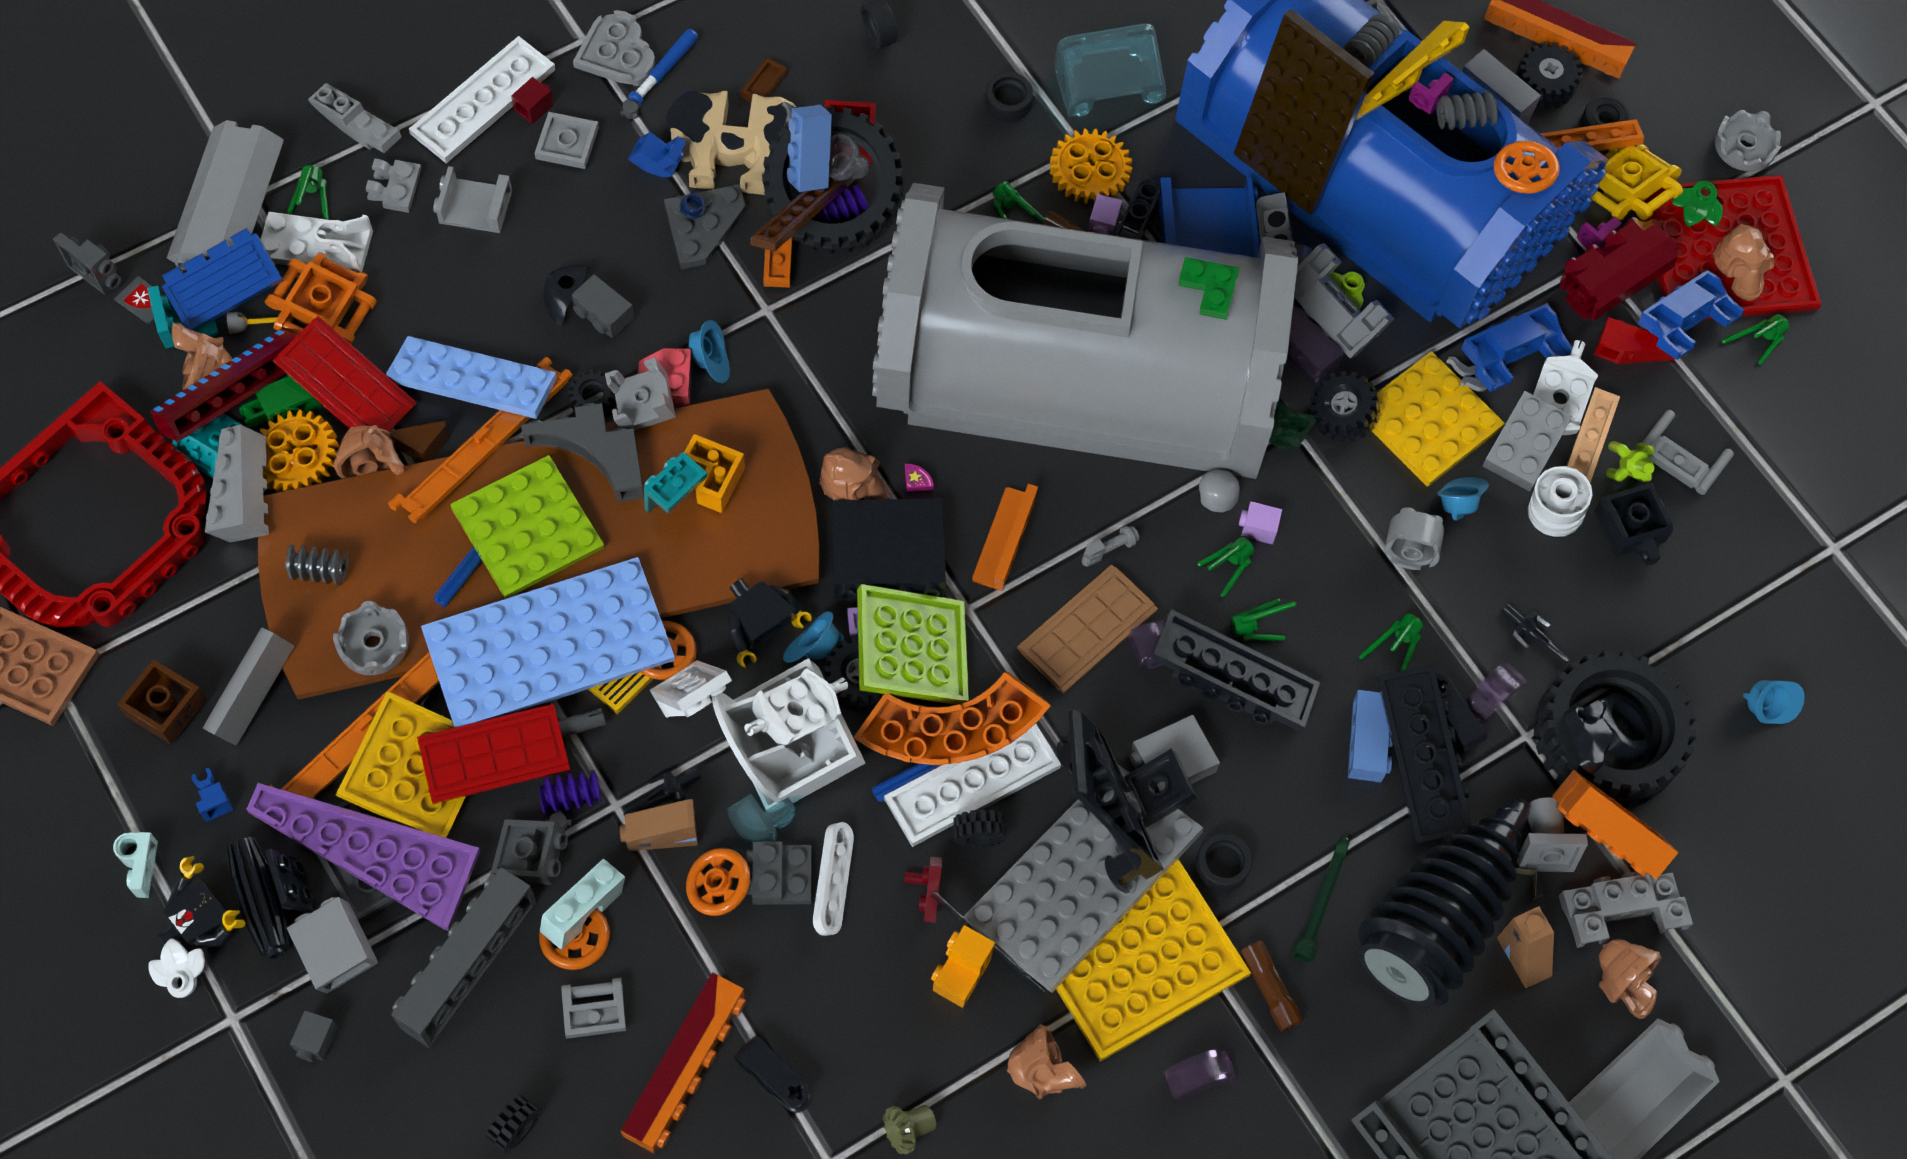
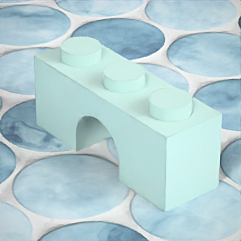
(595, 890)

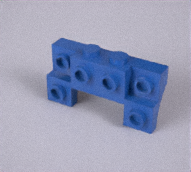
(1686, 308)
(1512, 341)

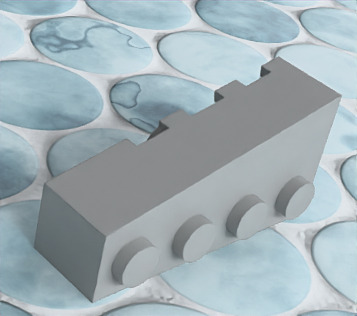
(238, 486)

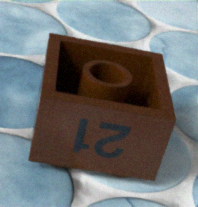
(162, 701)

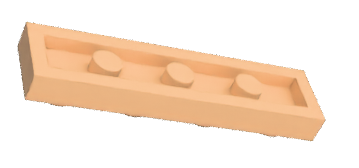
(1593, 432)

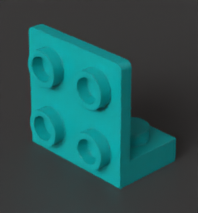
(166, 315)
(203, 444)
(673, 483)

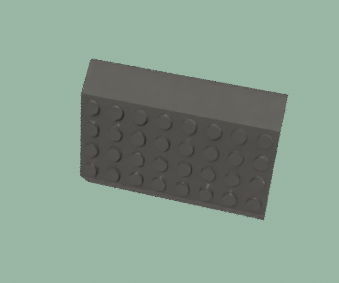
(1478, 1103)

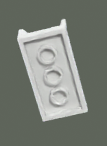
(303, 237)
(690, 689)

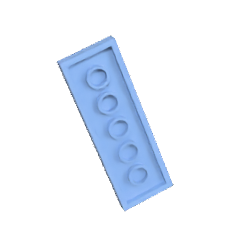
(472, 377)

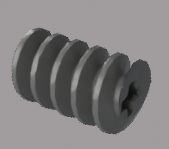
(1372, 39)
(1467, 109)
(316, 566)

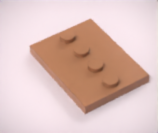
(39, 667)

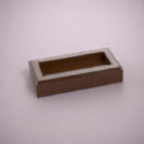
(764, 80)

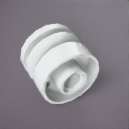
(1559, 501)

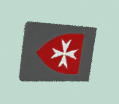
(136, 299)

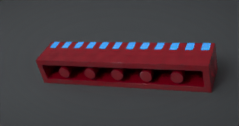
(222, 388)

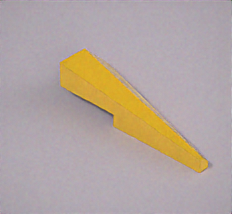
(1436, 45)

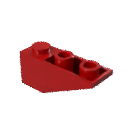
(1628, 344)

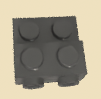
(89, 262)
(530, 850)
(780, 873)

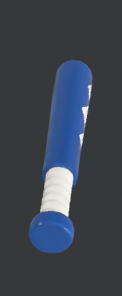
(669, 60)

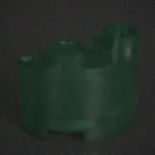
(1290, 428)

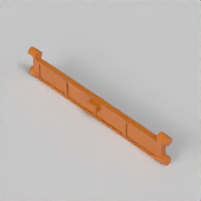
(469, 456)
(342, 750)

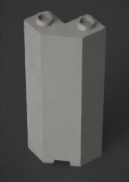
(226, 189)
(1645, 1091)

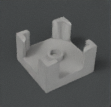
(642, 397)

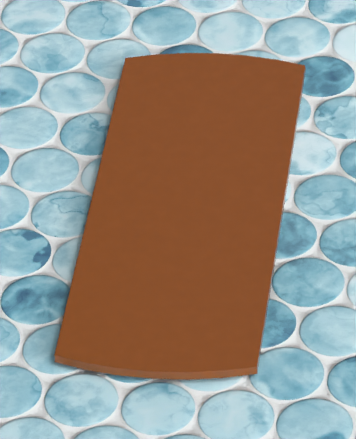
(400, 565)

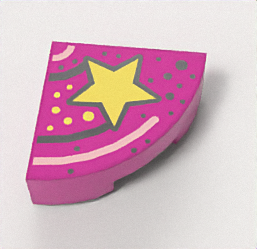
(917, 479)

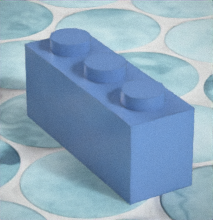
(809, 148)
(1369, 738)

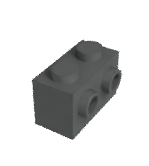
(602, 306)

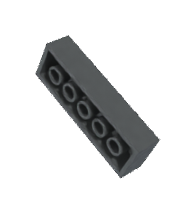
(464, 957)

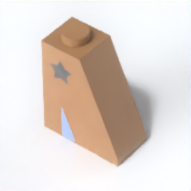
(661, 827)
(1529, 946)

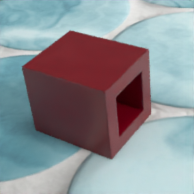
(532, 100)

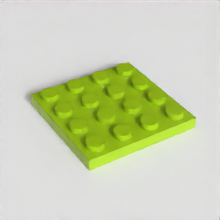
(527, 526)
(912, 645)

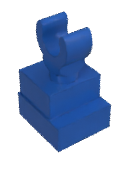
(213, 796)

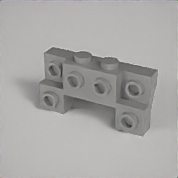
(1332, 308)
(1623, 899)

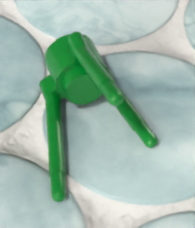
(309, 182)
(1008, 197)
(1770, 329)
(1236, 553)
(1245, 623)
(1405, 631)

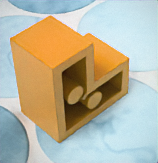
(723, 470)
(966, 962)

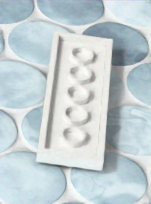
(480, 99)
(935, 798)

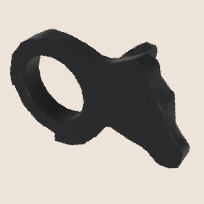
(1596, 732)

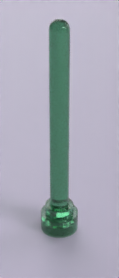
(1304, 949)

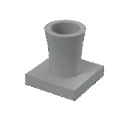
(1547, 845)

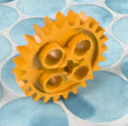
(1090, 165)
(296, 451)

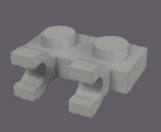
(401, 186)

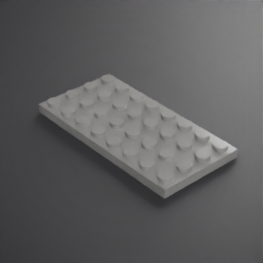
(1059, 895)

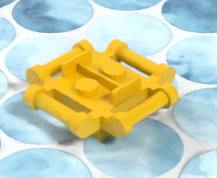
(1633, 177)

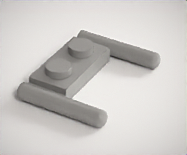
(1679, 461)

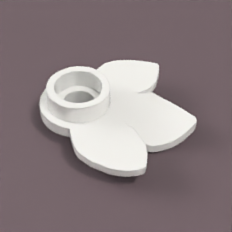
(177, 964)

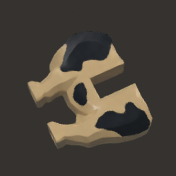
(709, 142)

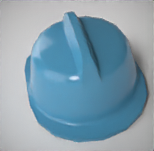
(709, 351)
(1462, 496)
(816, 640)
(1775, 701)

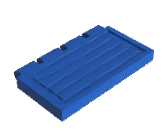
(222, 282)

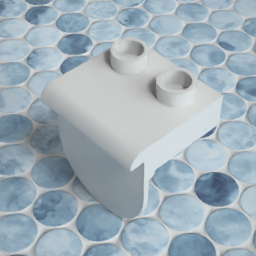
(786, 769)

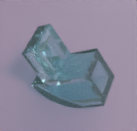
(758, 825)

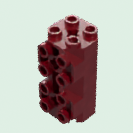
(1619, 269)

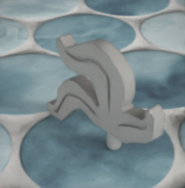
(1463, 370)

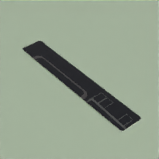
(997, 952)

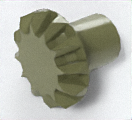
(906, 1127)

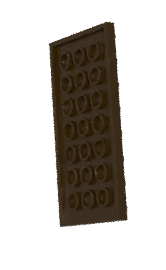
(1302, 111)

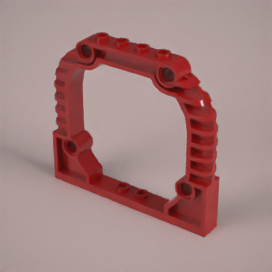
(101, 417)

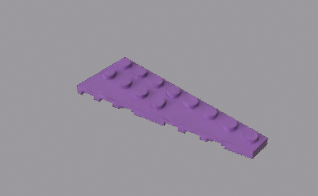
(400, 861)

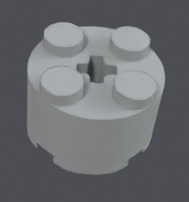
(1414, 539)

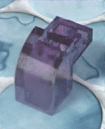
(1494, 691)
(1199, 1073)

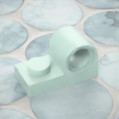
(141, 860)

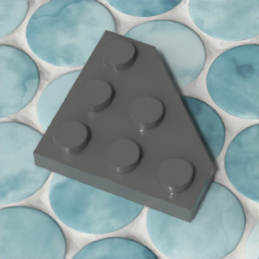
(699, 237)

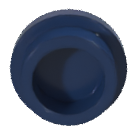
(692, 206)

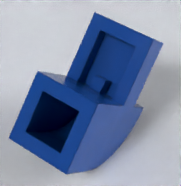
(656, 156)

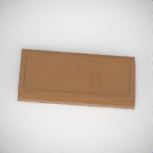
(1087, 628)

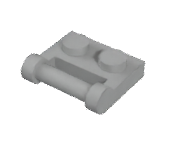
(597, 1016)

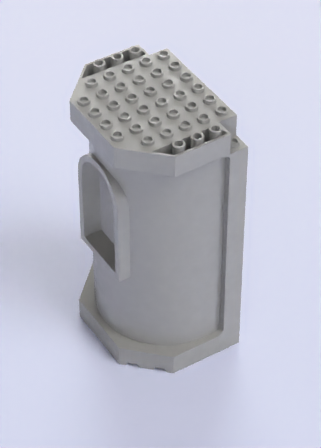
(1130, 387)

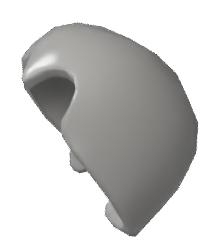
(1219, 490)

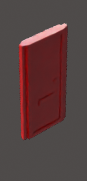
(343, 378)
(493, 753)

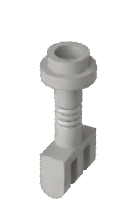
(1096, 550)

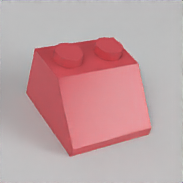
(679, 372)

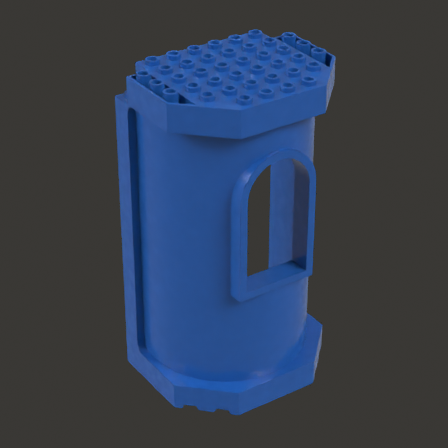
(1396, 204)

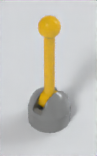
(238, 322)

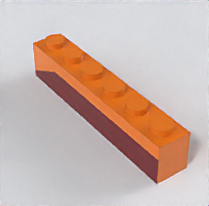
(1550, 25)
(683, 1063)

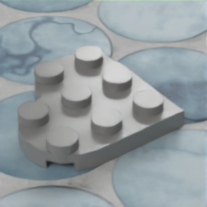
(616, 50)

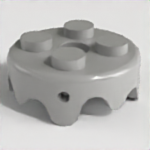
(1754, 130)
(366, 622)

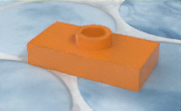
(778, 266)

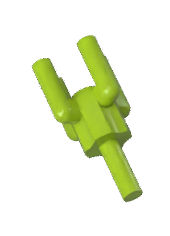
(1632, 462)

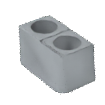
(1267, 205)

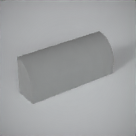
(248, 686)

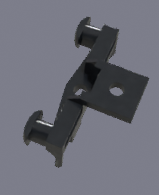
(1096, 772)

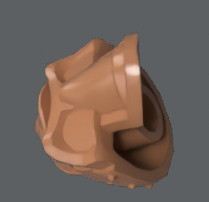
(1746, 258)
(203, 355)
(365, 452)
(852, 476)
(1625, 975)
(1039, 1065)

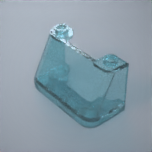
(1109, 66)

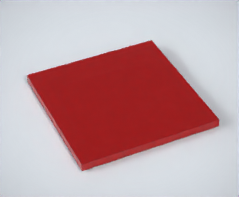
(1751, 202)

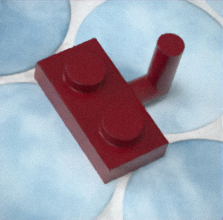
(931, 878)

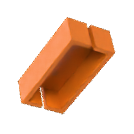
(1613, 826)

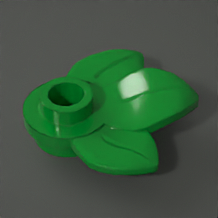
(1698, 206)

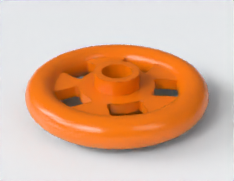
(1526, 167)
(683, 639)
(696, 878)
(589, 953)

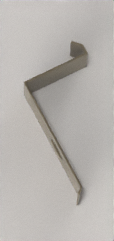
(1534, 880)

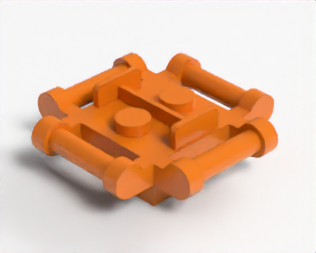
(321, 291)

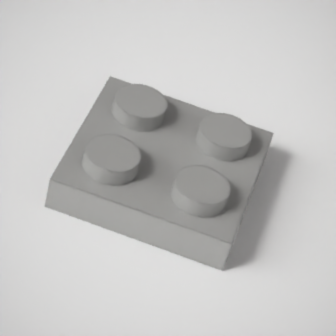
(566, 140)

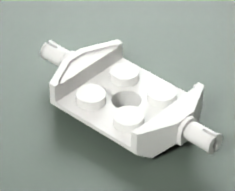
(1572, 379)
(808, 695)

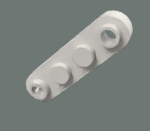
(833, 879)

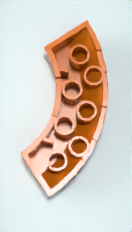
(953, 732)

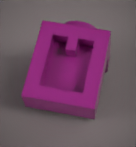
(1428, 97)
(1590, 235)

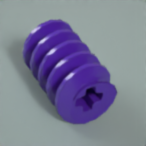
(844, 206)
(569, 791)

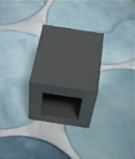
(313, 1036)

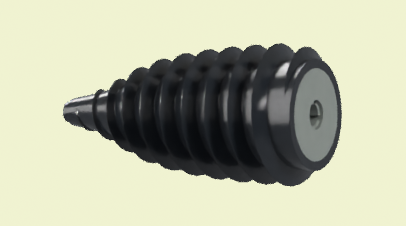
(1443, 910)

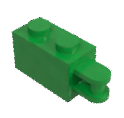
(278, 399)

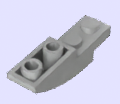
(353, 119)

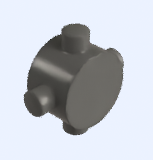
(630, 109)

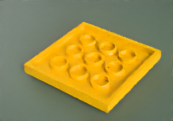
(1432, 419)
(390, 772)

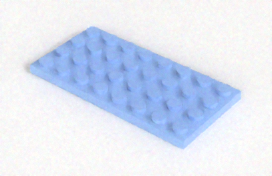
(547, 643)

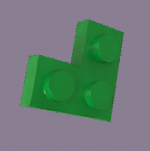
(1215, 280)

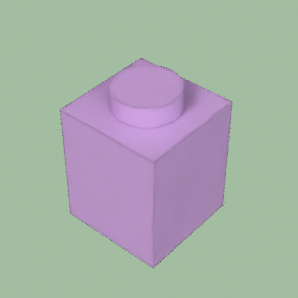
(1105, 215)
(1260, 522)

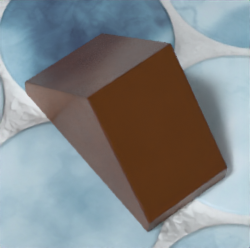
(421, 441)

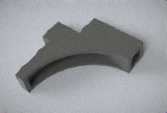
(586, 435)

